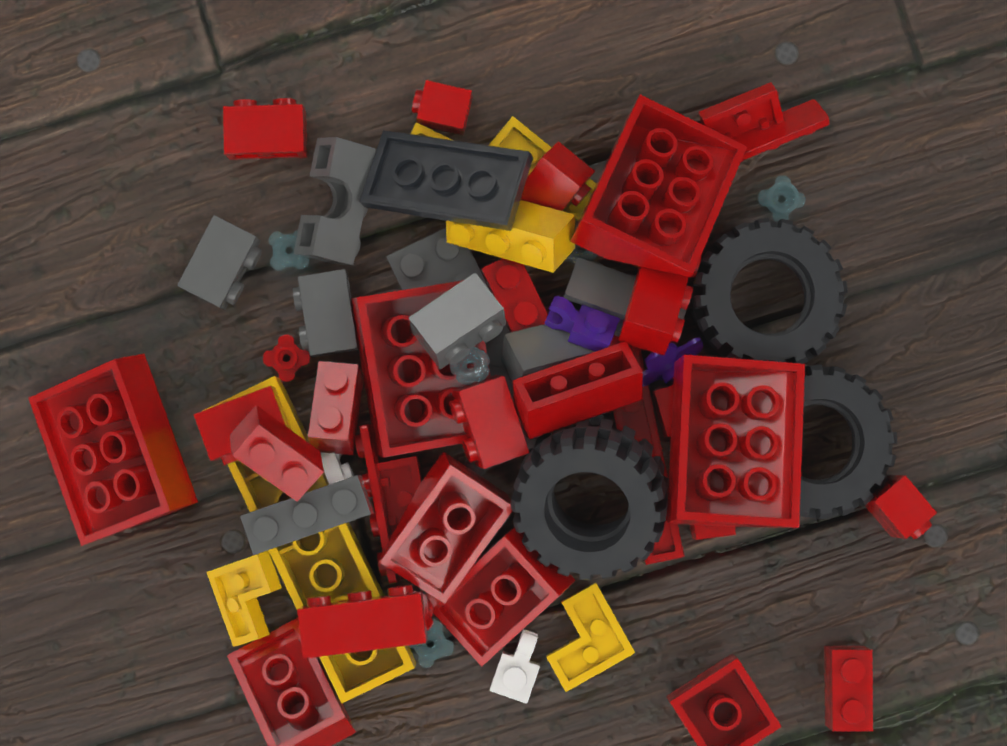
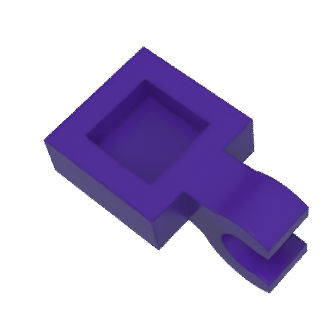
(586, 328)

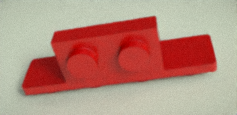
(759, 122)
(392, 488)

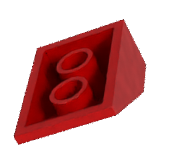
(445, 527)
(500, 597)
(289, 693)

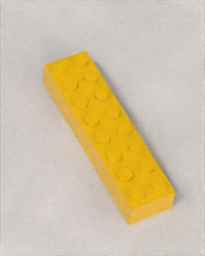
(323, 566)

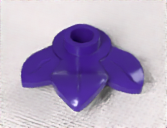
(662, 366)

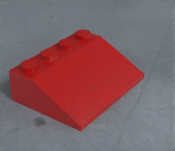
(659, 191)
(402, 382)
(736, 442)
(112, 448)

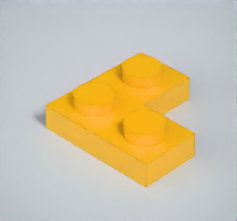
(237, 591)
(600, 639)

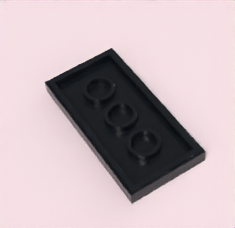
(447, 180)

